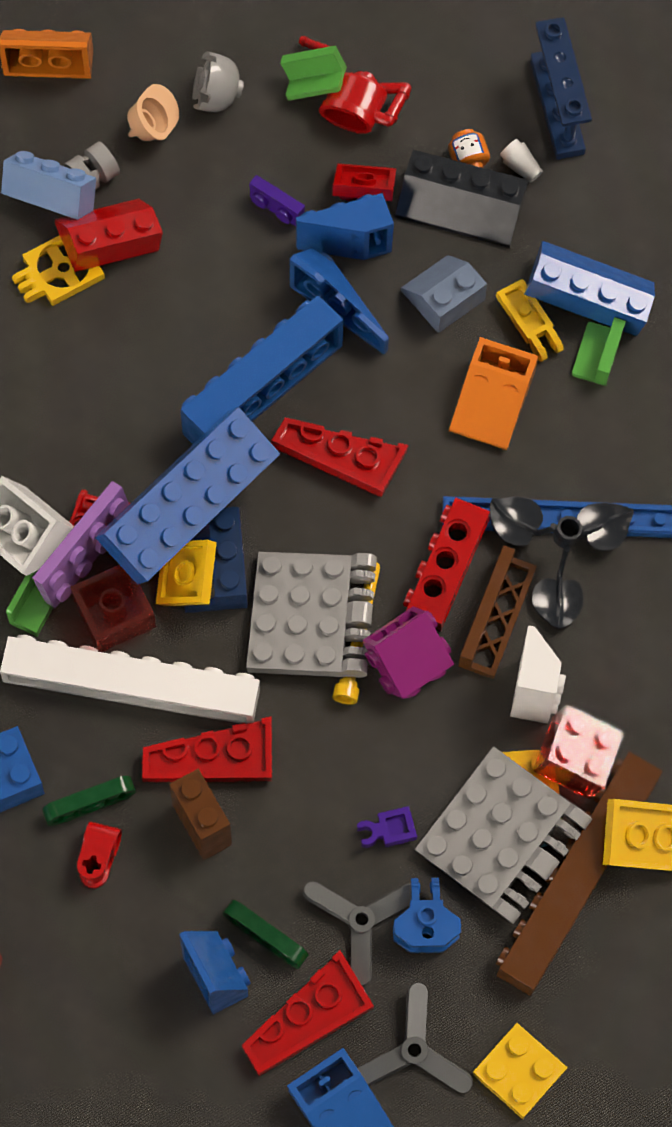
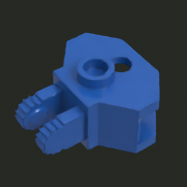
(426, 918)

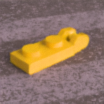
(529, 318)

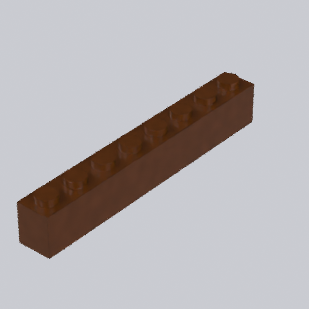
(572, 881)

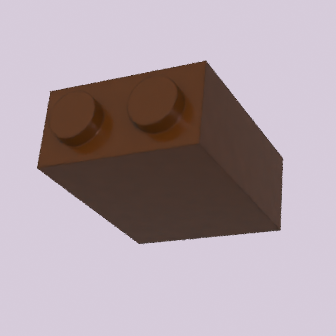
(201, 814)

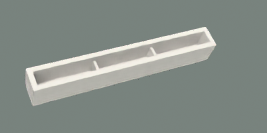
(130, 680)

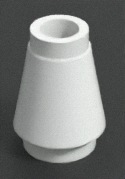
(520, 160)

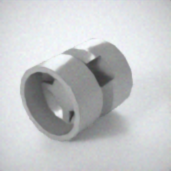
(99, 161)

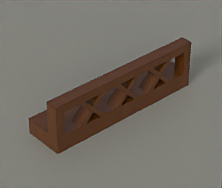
(488, 605)

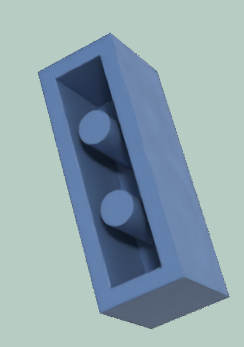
(48, 185)

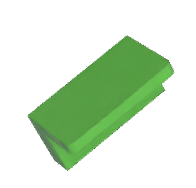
(313, 72)
(598, 351)
(28, 608)

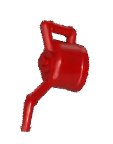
(360, 99)

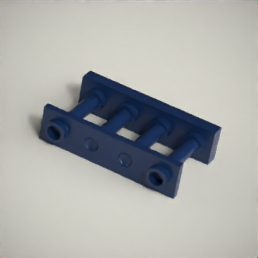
(560, 88)

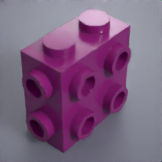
(408, 653)

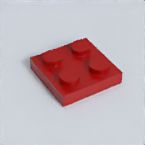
(359, 180)

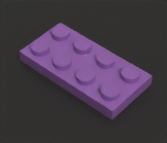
(79, 548)

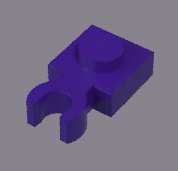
(393, 827)

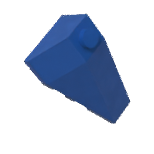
(318, 275)

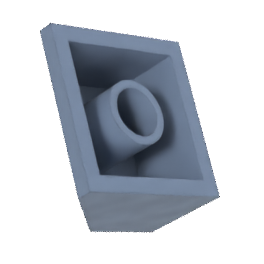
(446, 291)

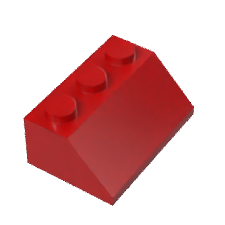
(110, 234)

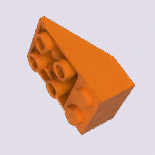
(493, 393)

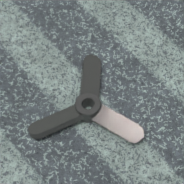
(360, 934)
(416, 1034)

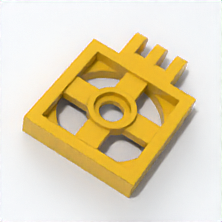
(37, 283)

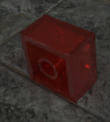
(112, 608)
(578, 751)

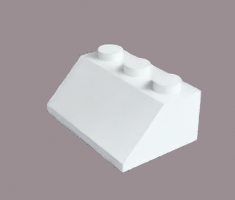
(28, 527)
(538, 680)

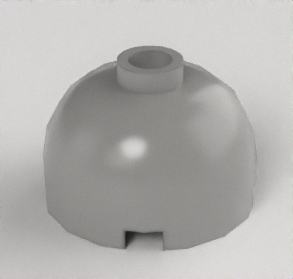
(216, 83)

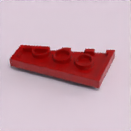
(351, 458)
(221, 756)
(314, 1012)

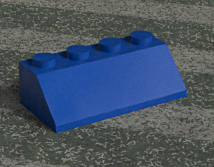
(590, 288)

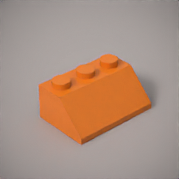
(46, 53)

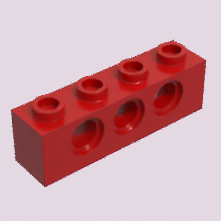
(459, 516)

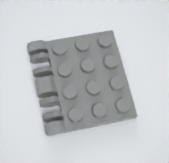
(305, 612)
(498, 831)

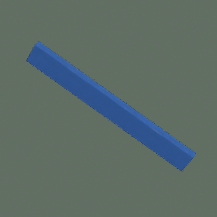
(647, 520)

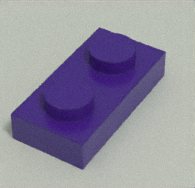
(270, 197)

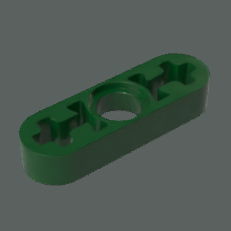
(88, 800)
(265, 934)

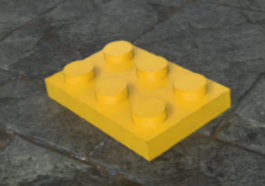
(638, 835)

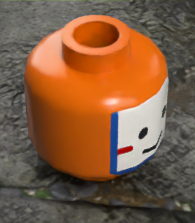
(469, 148)

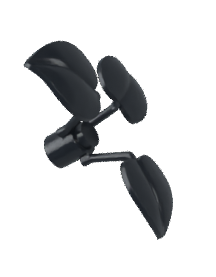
(603, 525)

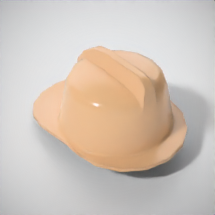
(153, 114)

